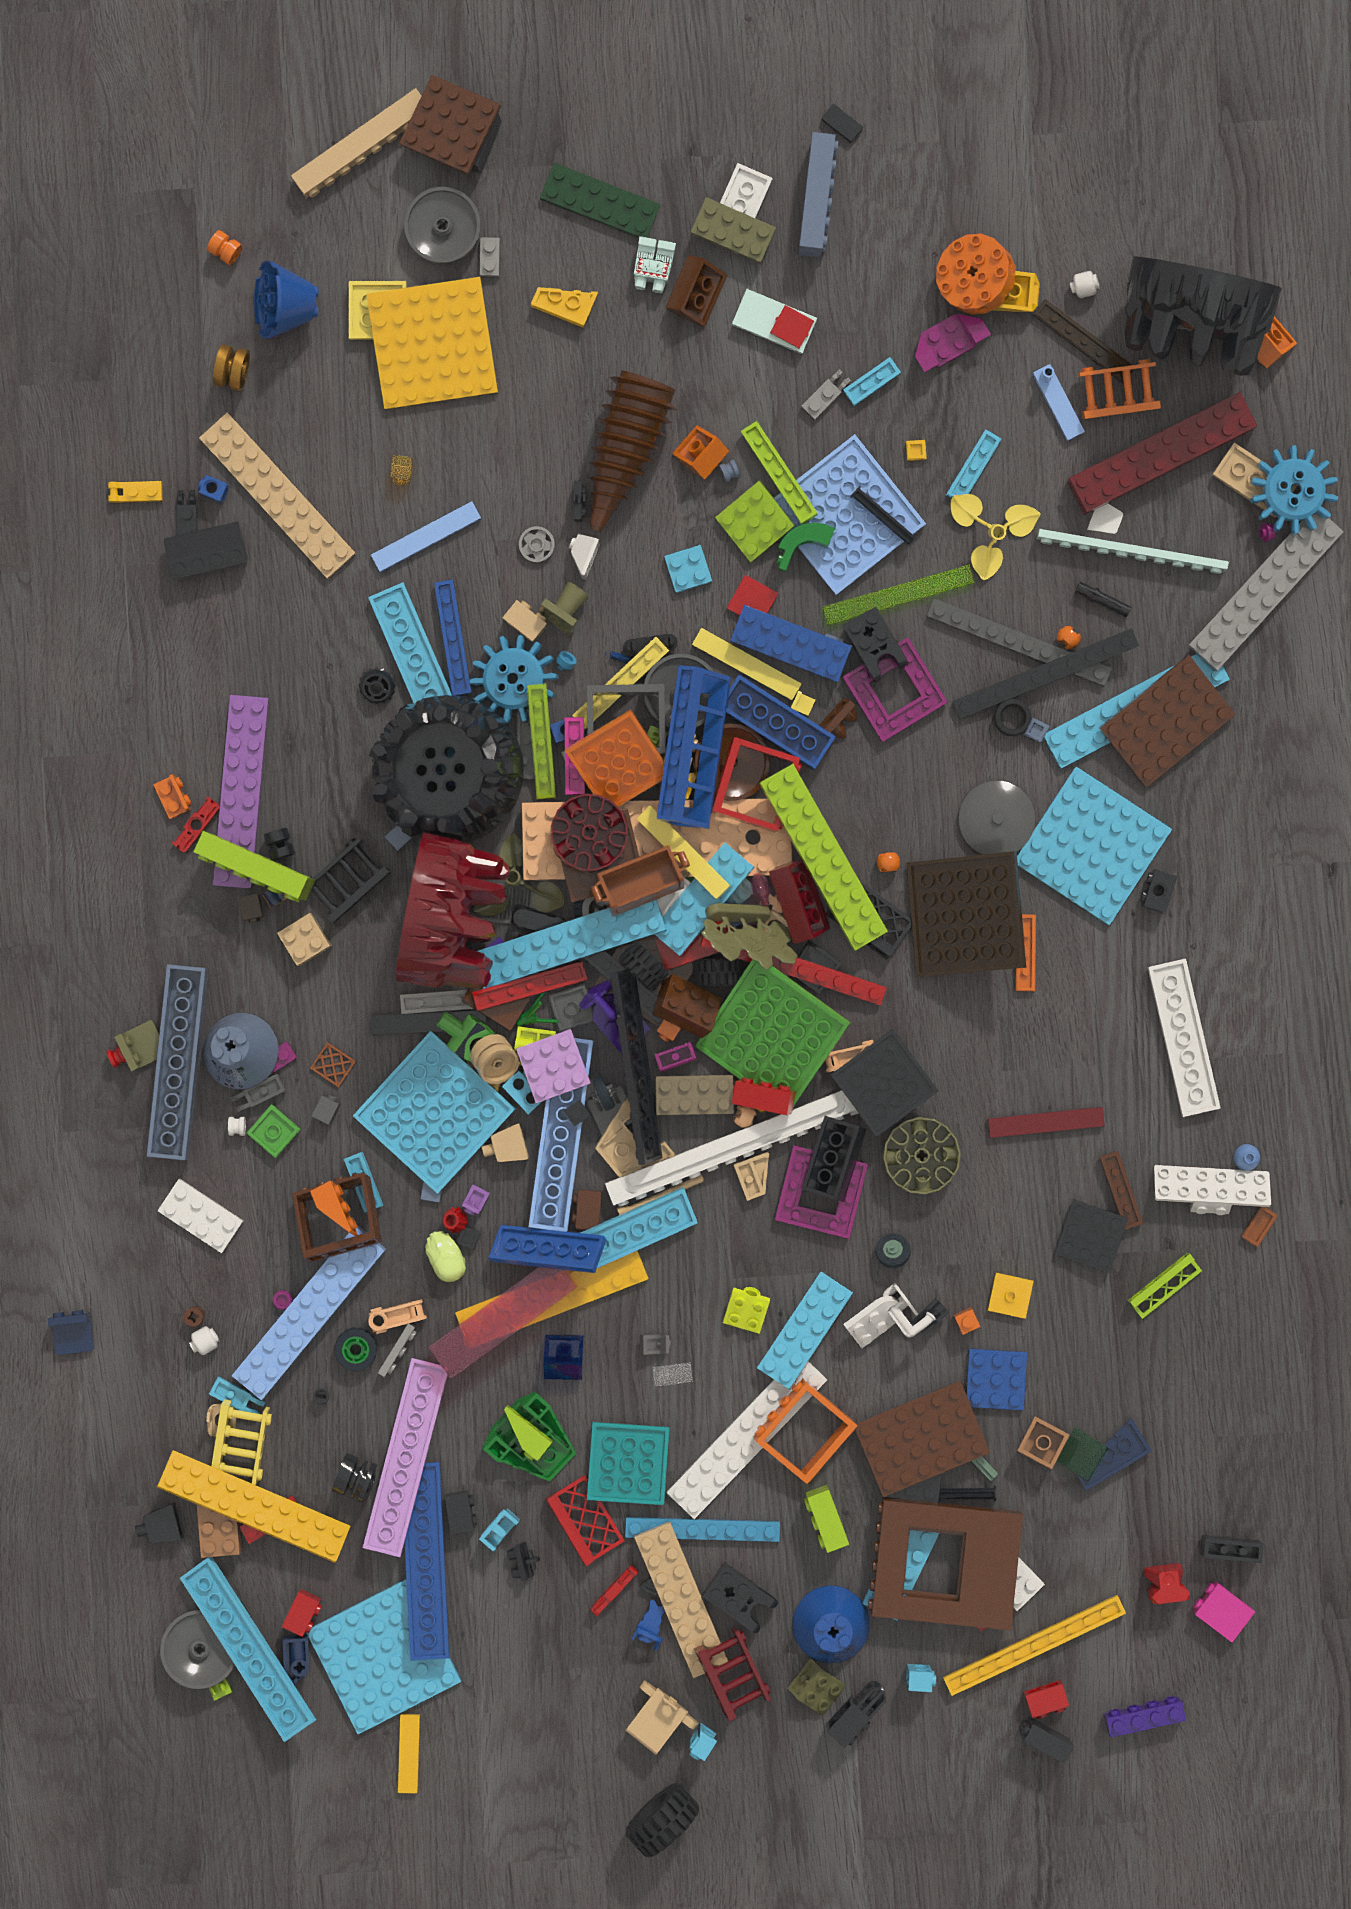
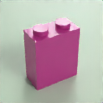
(1222, 1611)

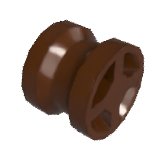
(198, 1316)

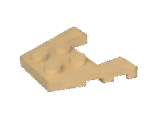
(619, 1147)

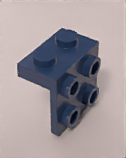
(72, 1332)

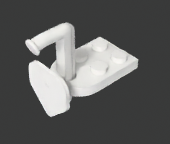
(882, 1315)

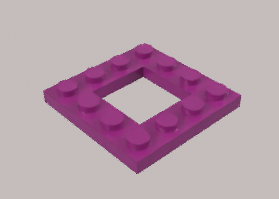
(890, 725)
(791, 1213)

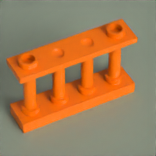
(1129, 405)

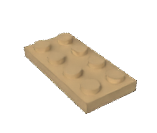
(1238, 469)

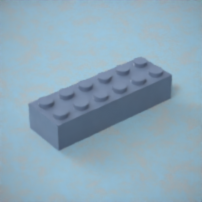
(818, 189)

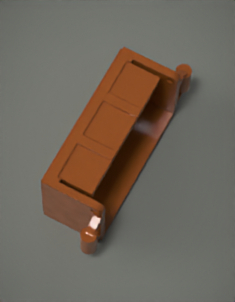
(640, 880)

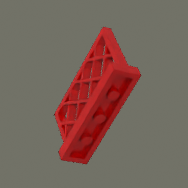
(570, 1529)

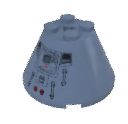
(240, 1051)

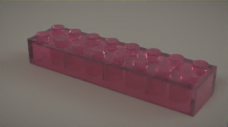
(501, 1318)

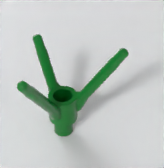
(530, 1015)

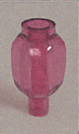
(760, 888)

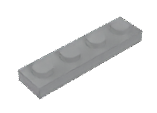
(433, 1002)

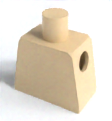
(507, 1145)

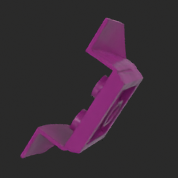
(949, 340)

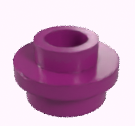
(1266, 532)

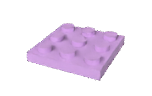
(553, 1066)

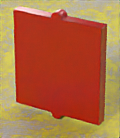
(792, 326)

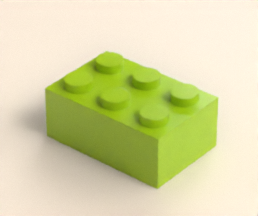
(826, 1519)

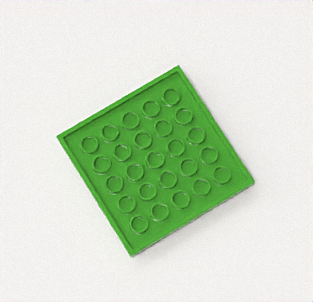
(773, 1030)

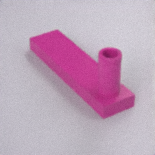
(573, 733)

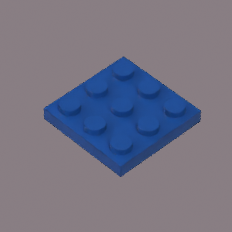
(996, 1379)

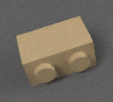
(525, 621)

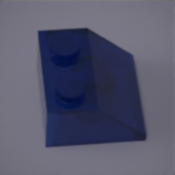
(563, 1357)

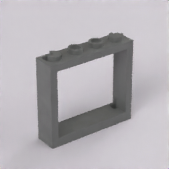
(632, 689)

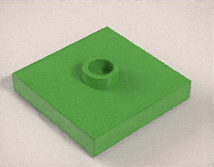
(273, 1131)

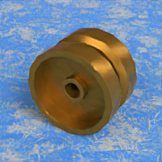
(231, 367)

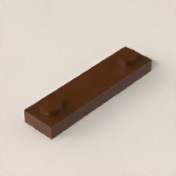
(1121, 1188)

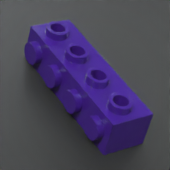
(1145, 1716)

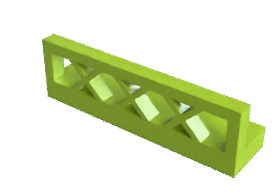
(1162, 1279)

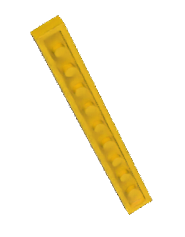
(1034, 1645)

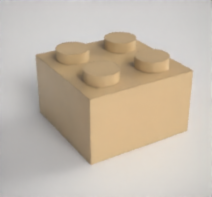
(304, 939)

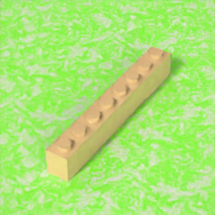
(356, 146)

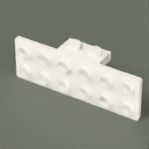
(1211, 1188)

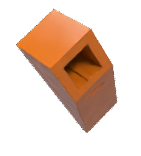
(330, 1202)

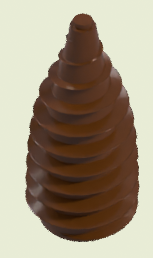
(627, 439)

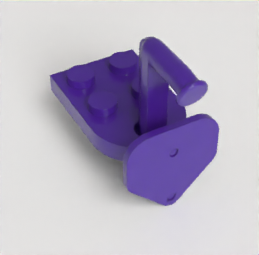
(603, 1013)

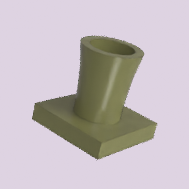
(561, 612)

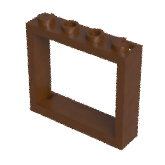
(343, 1246)

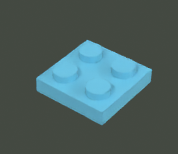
(688, 569)

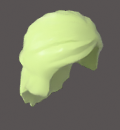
(445, 1257)

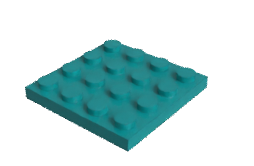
(628, 1463)

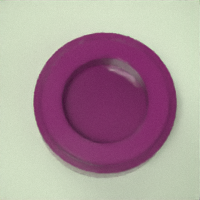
(282, 1299)

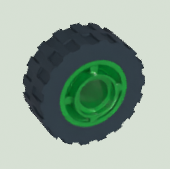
(364, 1340)

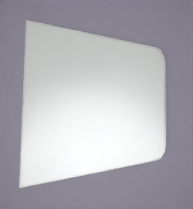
(1106, 519)

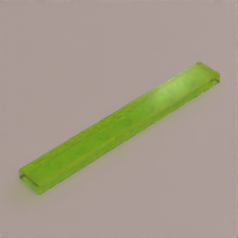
(899, 594)

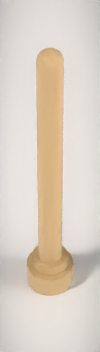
(687, 1184)

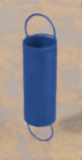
(620, 657)

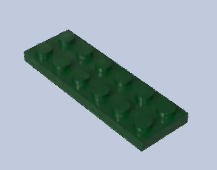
(599, 201)

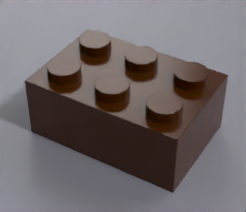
(687, 1006)

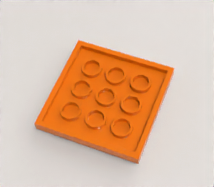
(618, 759)

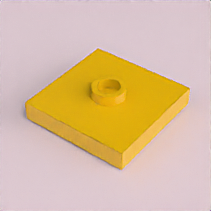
(1010, 1295)

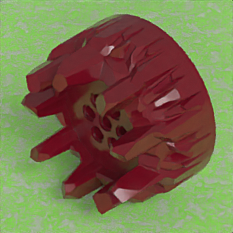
(438, 916)

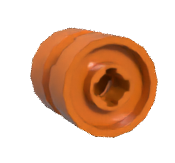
(227, 249)

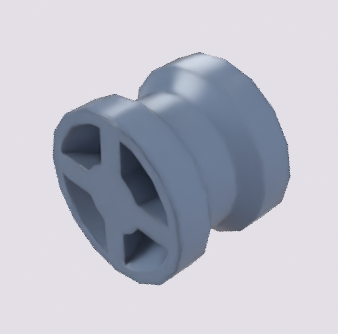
(729, 470)

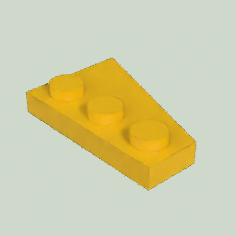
(566, 305)

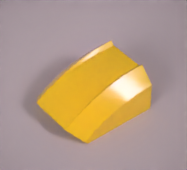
(1023, 294)

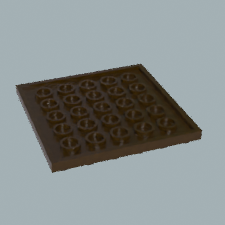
(966, 914)

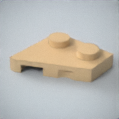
(753, 1175)

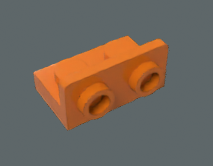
(172, 796)

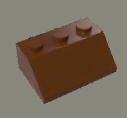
(696, 290)

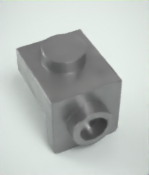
(654, 1344)

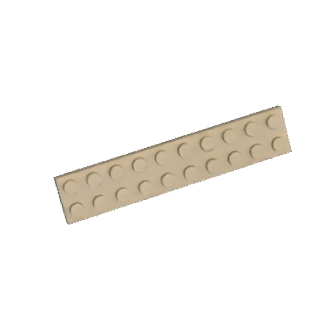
(277, 495)

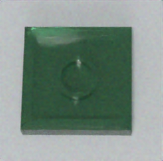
(1082, 1454)

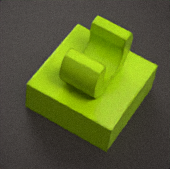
(653, 734)
(221, 1689)

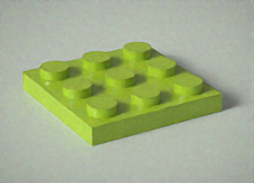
(755, 521)

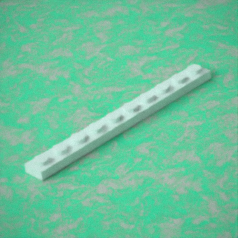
(1140, 553)

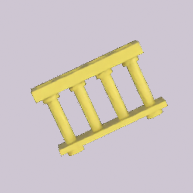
(224, 1431)

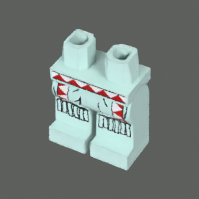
(653, 270)

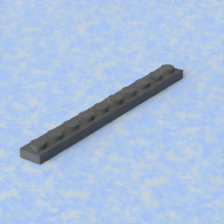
(1009, 638)

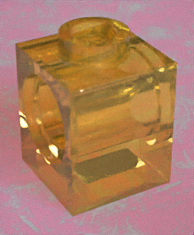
(401, 469)

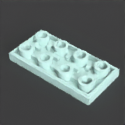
(758, 317)

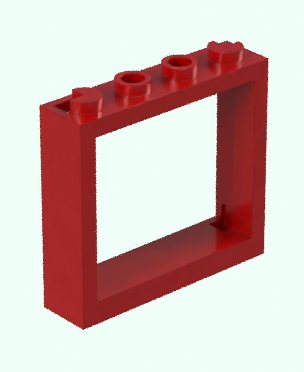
(725, 777)

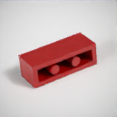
(763, 1096)

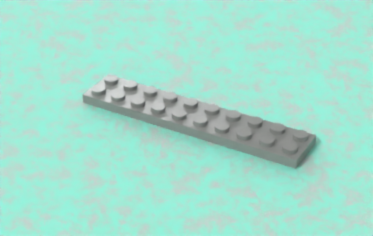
(1263, 591)

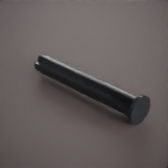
(882, 515)
(968, 1493)

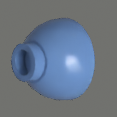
(1246, 1157)

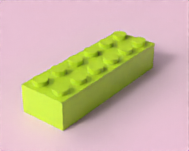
(252, 865)

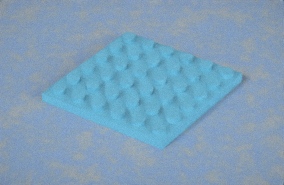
(1092, 845)
(434, 1112)
(370, 1659)

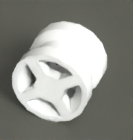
(236, 1126)

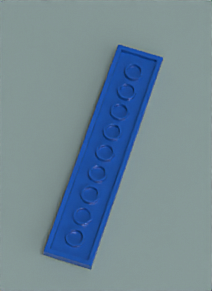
(427, 1571)

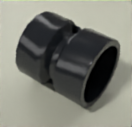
(278, 837)

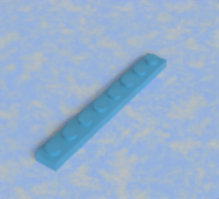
(709, 1528)

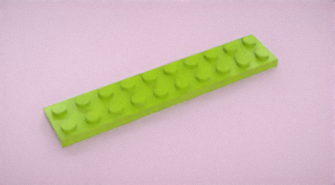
(823, 857)

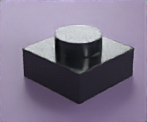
(577, 1113)

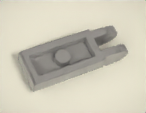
(824, 396)

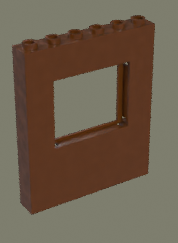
(985, 1568)

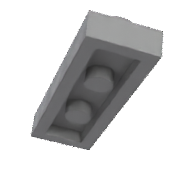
(398, 1350)

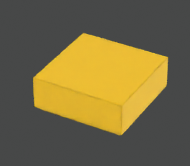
(916, 450)

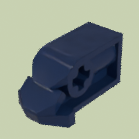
(295, 1650)

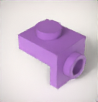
(475, 1200)

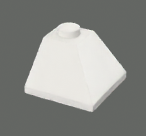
(584, 552)

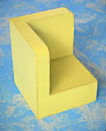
(803, 704)

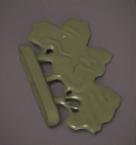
(755, 941)

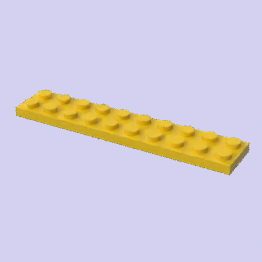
(591, 1286)
(253, 1506)

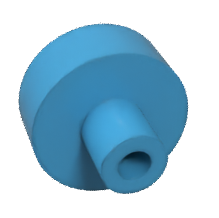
(565, 661)

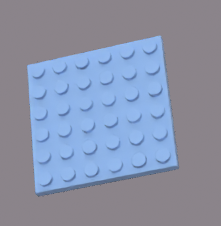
(858, 536)

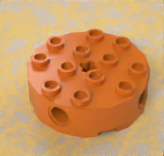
(979, 257)

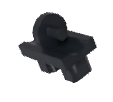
(936, 1310)
(525, 1561)

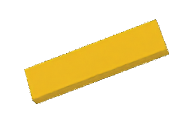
(409, 1753)

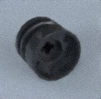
(354, 1477)

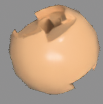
(744, 1116)

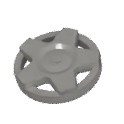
(536, 544)

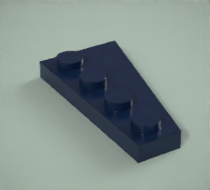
(1124, 1449)

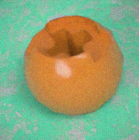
(1068, 637)
(888, 862)

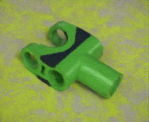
(463, 1033)

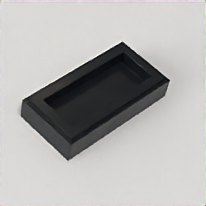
(842, 123)

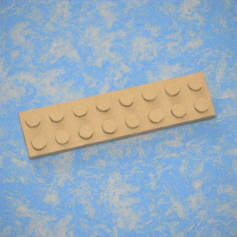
(679, 1594)

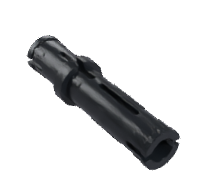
(1123, 608)

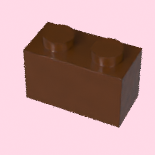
(588, 1208)

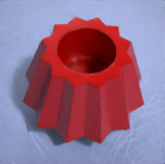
(455, 1220)

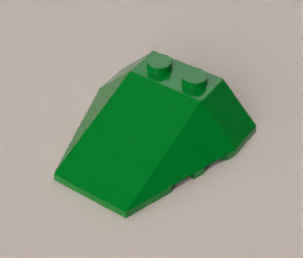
(505, 1447)

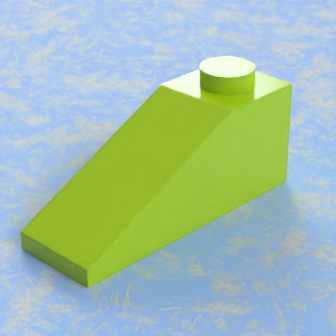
(530, 1438)

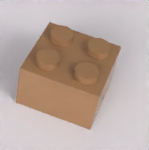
(1042, 1443)

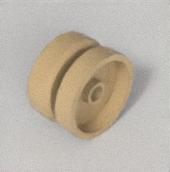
(494, 1059)

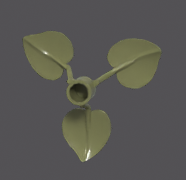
(546, 897)

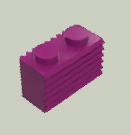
(675, 1057)

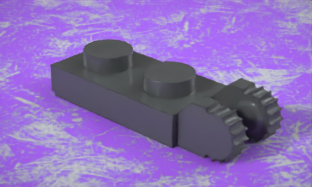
(261, 1092)

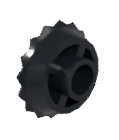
(377, 680)

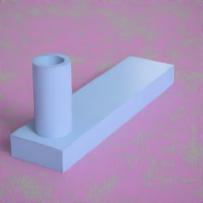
(1058, 402)

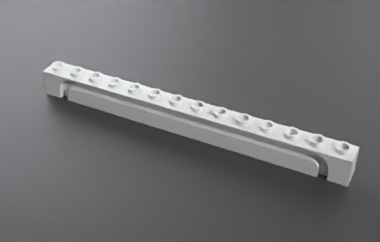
(728, 1148)

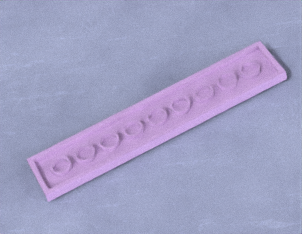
(405, 1458)

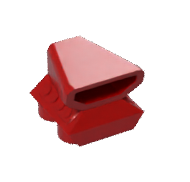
(1167, 1584)

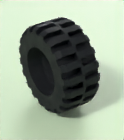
(662, 1820)

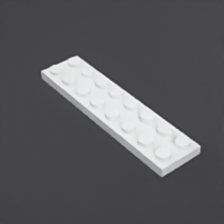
(1183, 1037)

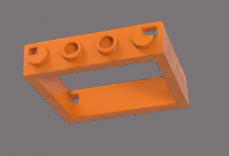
(825, 1451)

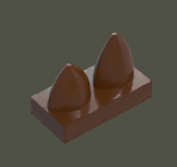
(843, 711)

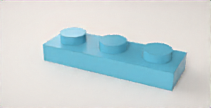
(871, 381)
(358, 1164)

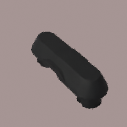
(634, 646)

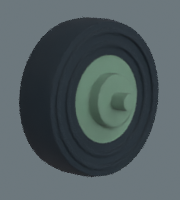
(893, 1250)

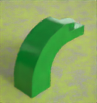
(806, 533)

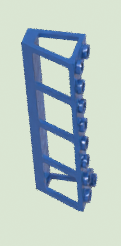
(690, 684)

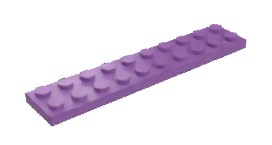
(242, 779)

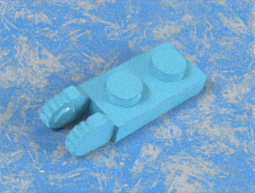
(226, 1390)

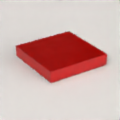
(753, 595)

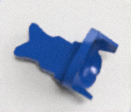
(647, 1628)

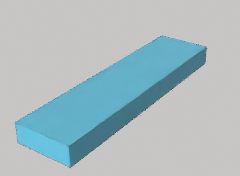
(975, 464)

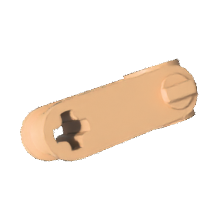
(842, 1056)
(396, 1315)

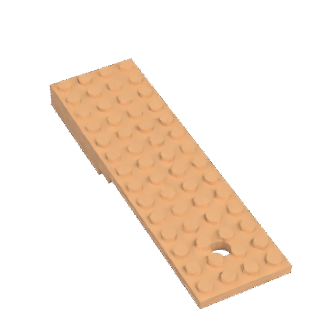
(771, 851)

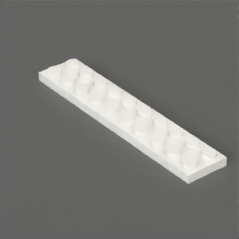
(736, 1446)

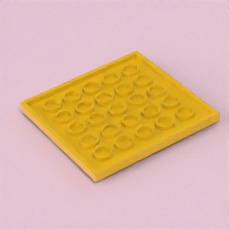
(432, 343)

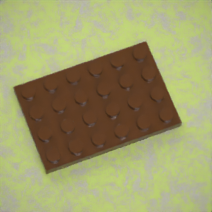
(1167, 721)
(921, 1438)

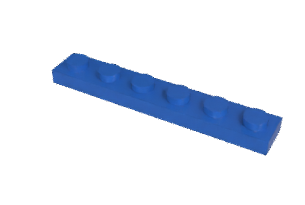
(452, 637)

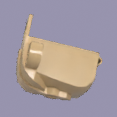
(658, 1719)

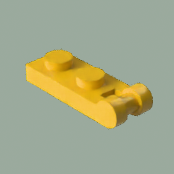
(136, 491)

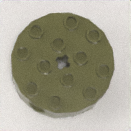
(935, 1169)

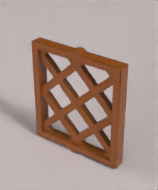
(345, 1073)

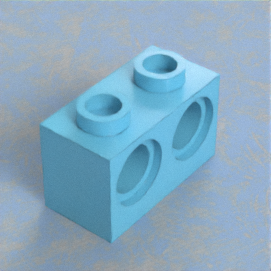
(520, 1096)
(920, 1678)

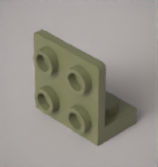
(139, 1045)
(816, 1687)

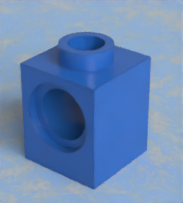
(221, 492)
(556, 729)

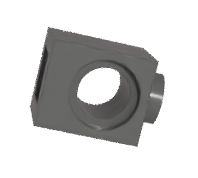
(326, 1108)

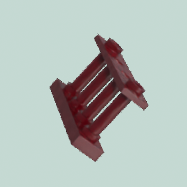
(721, 1690)

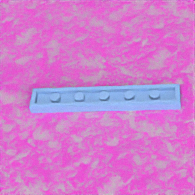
(426, 536)

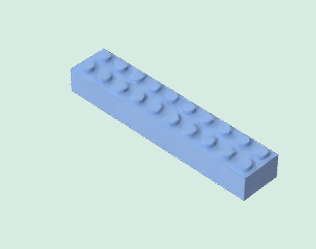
(558, 1156)
(305, 1317)

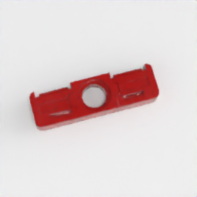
(205, 815)
(616, 1587)

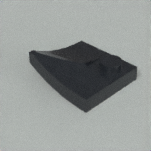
(815, 954)

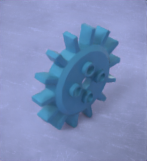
(1279, 499)
(513, 658)

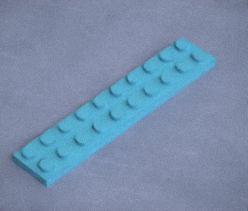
(410, 646)
(1083, 734)
(571, 941)
(247, 1649)

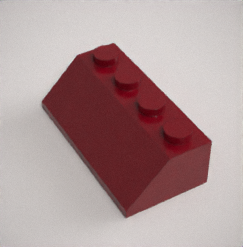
(799, 901)

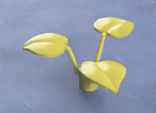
(986, 559)

